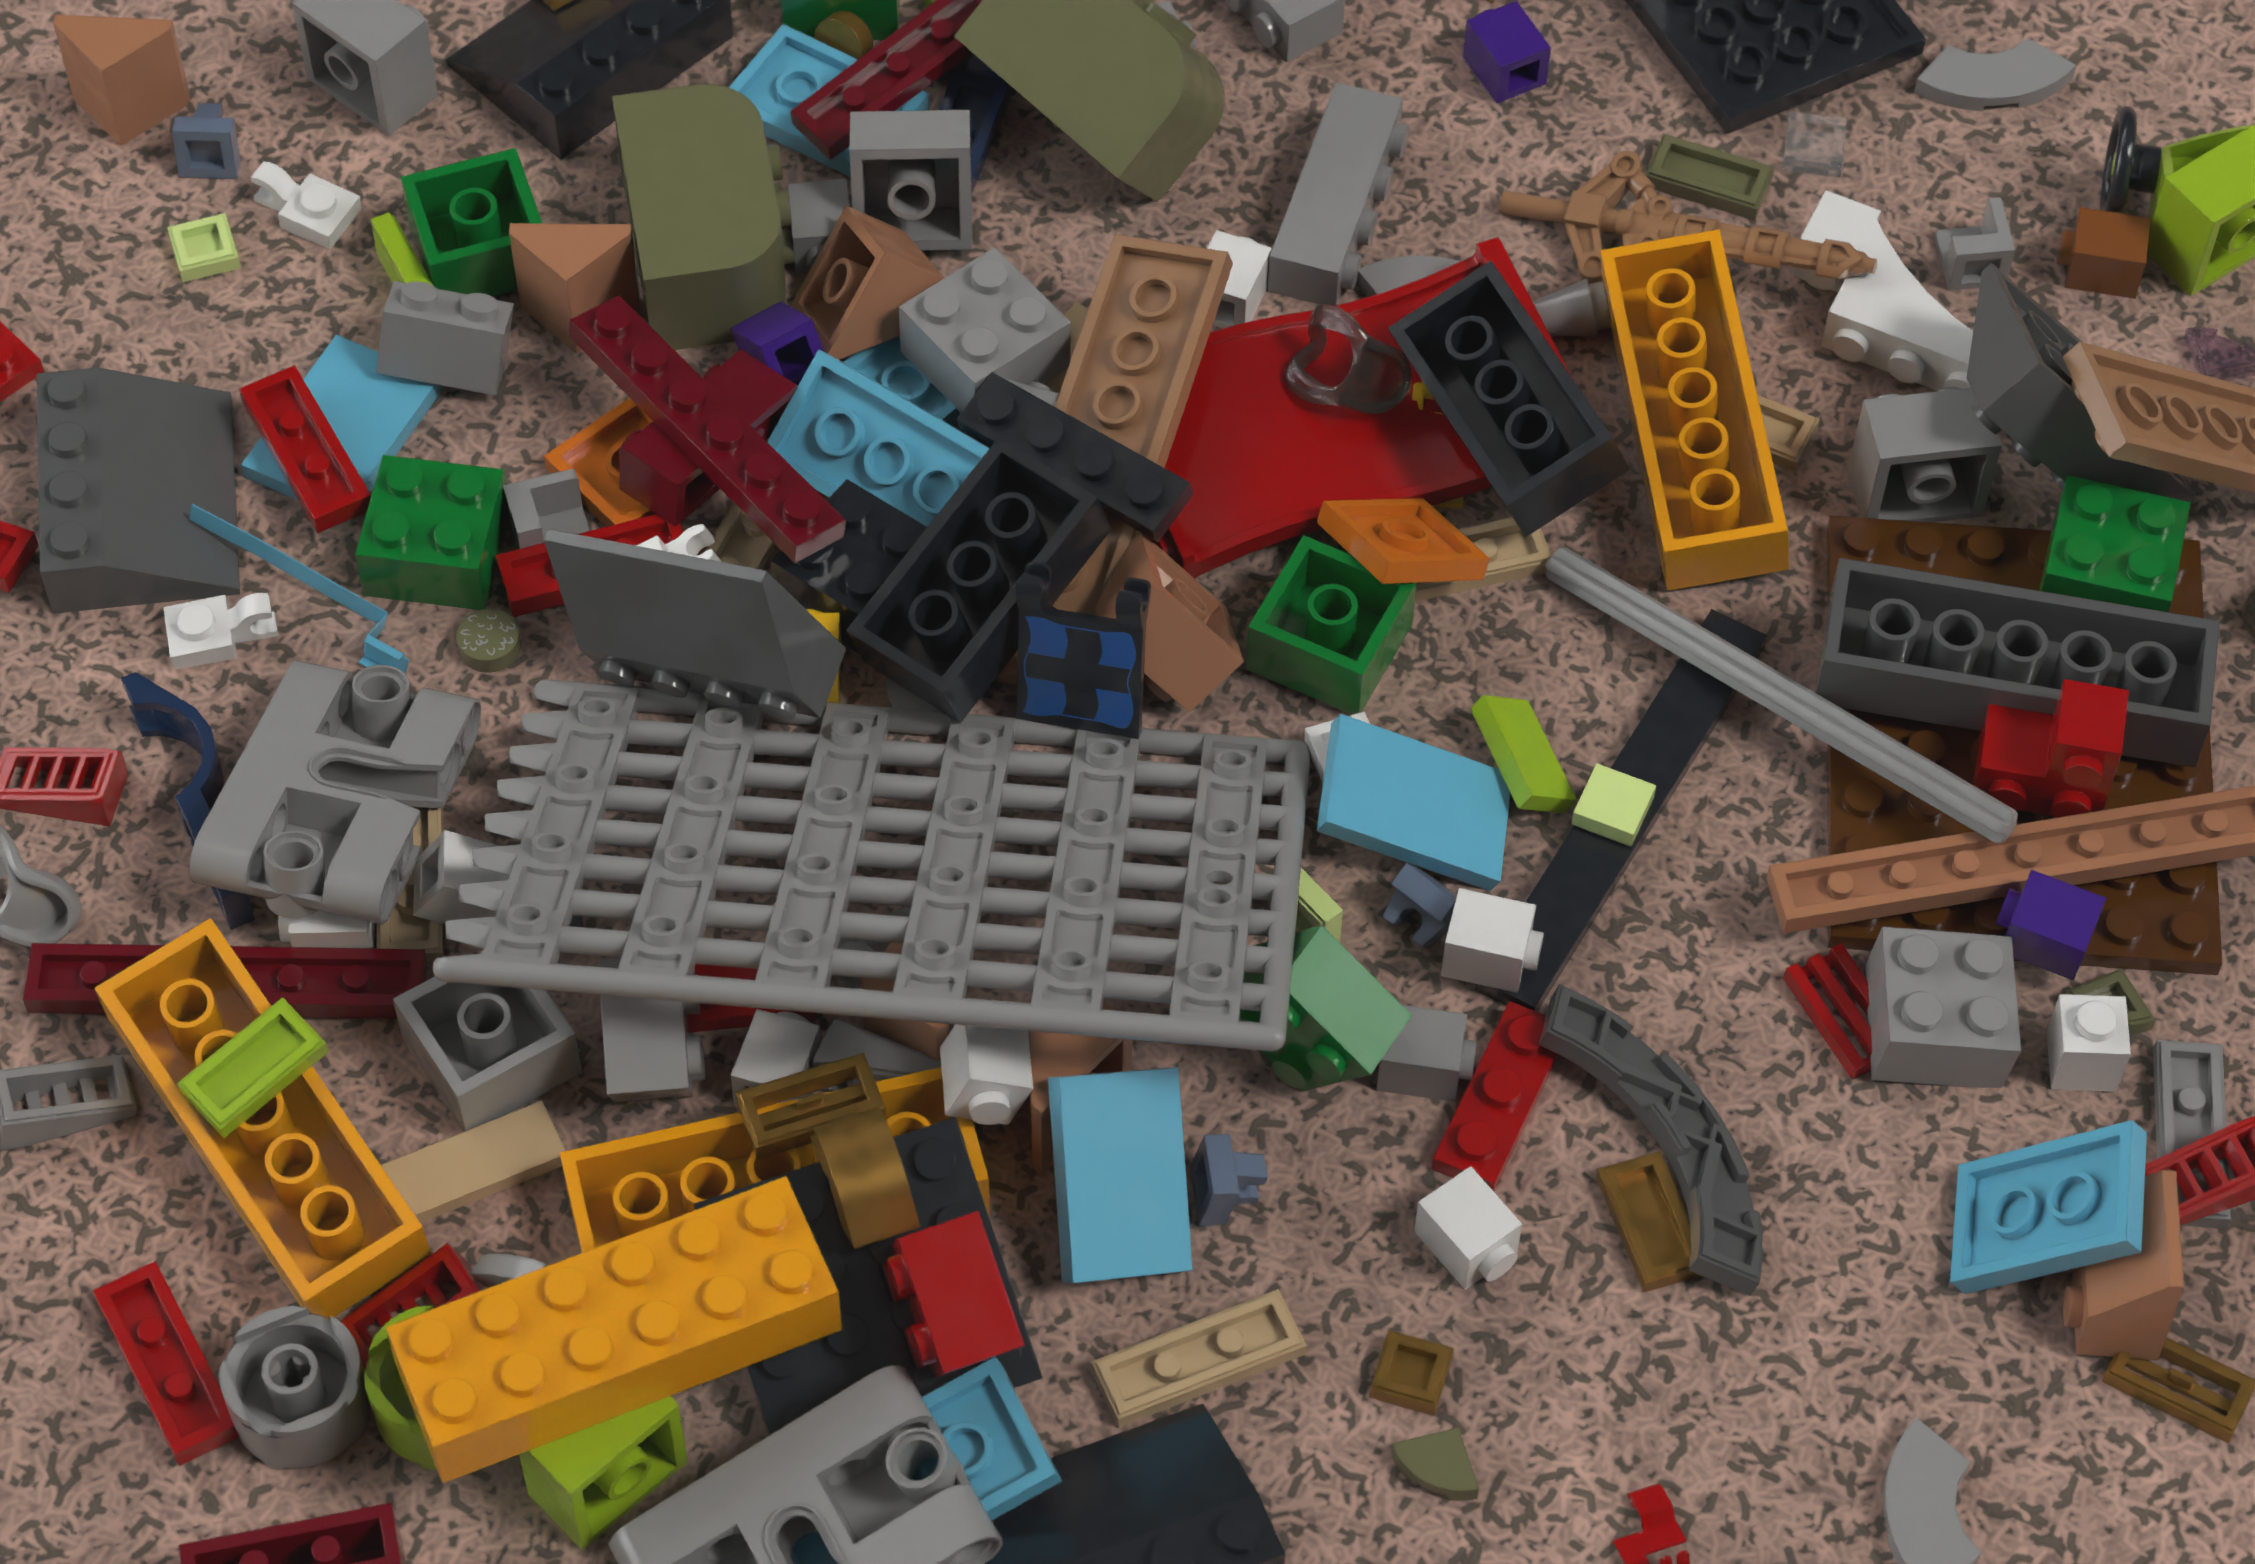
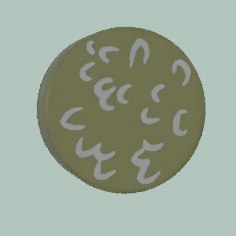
(488, 640)

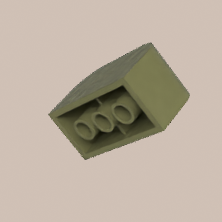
(1107, 77)
(702, 210)

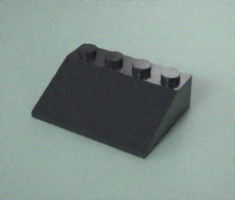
(565, 64)
(1145, 1499)

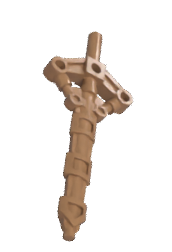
(1652, 218)

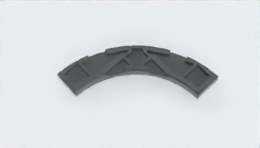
(1685, 1124)

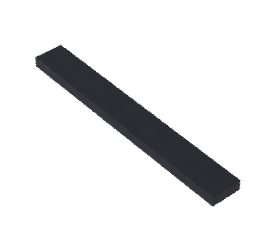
(1591, 864)

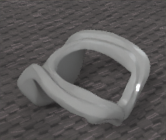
(37, 903)

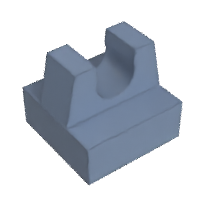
(206, 144)
(1424, 894)
(1224, 1178)

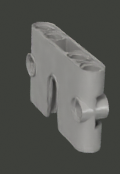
(329, 791)
(830, 1473)

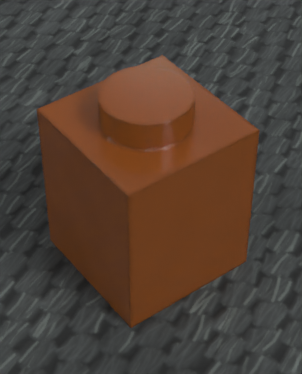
(2105, 252)

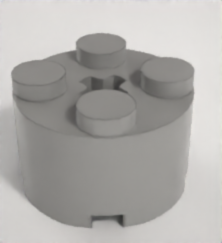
(295, 1387)

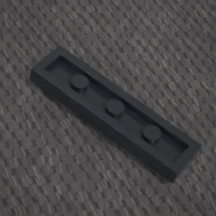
(1123, 480)

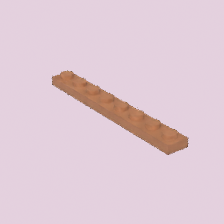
(1976, 869)

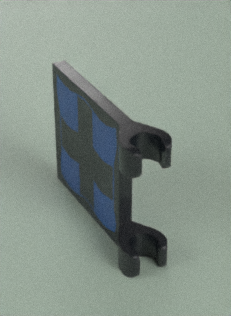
(1081, 665)

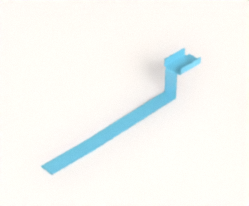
(374, 650)

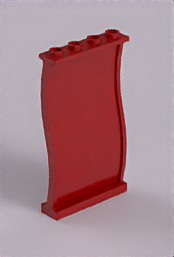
(1271, 459)

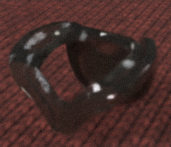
(1377, 376)

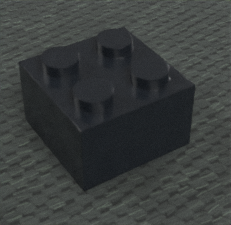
(854, 567)

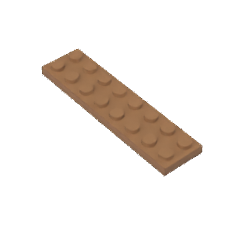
(1137, 371)

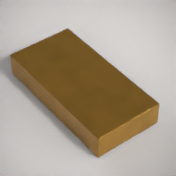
(1649, 1219)

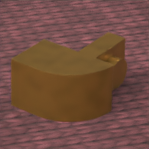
(865, 1177)

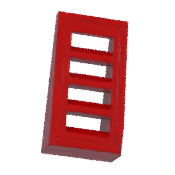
(70, 803)
(2231, 1143)
(423, 1279)

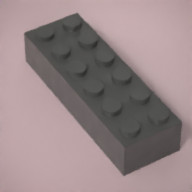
(1955, 645)

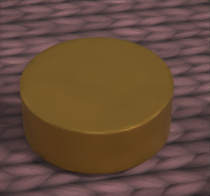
(845, 33)

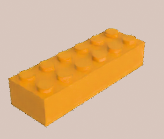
(1694, 411)
(292, 1166)
(663, 1173)
(615, 1328)

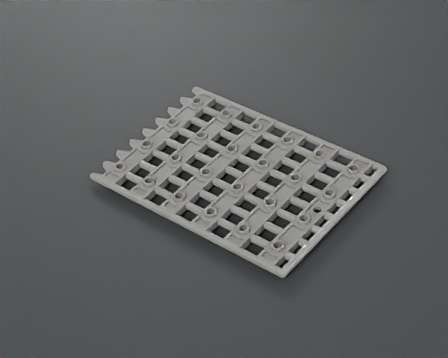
(952, 866)

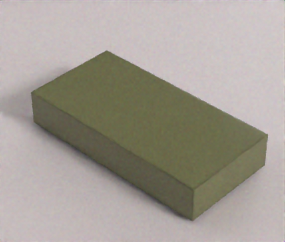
(1709, 176)

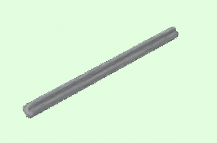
(1783, 696)

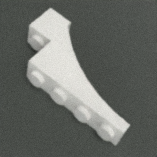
(1885, 314)

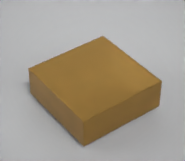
(1411, 1372)

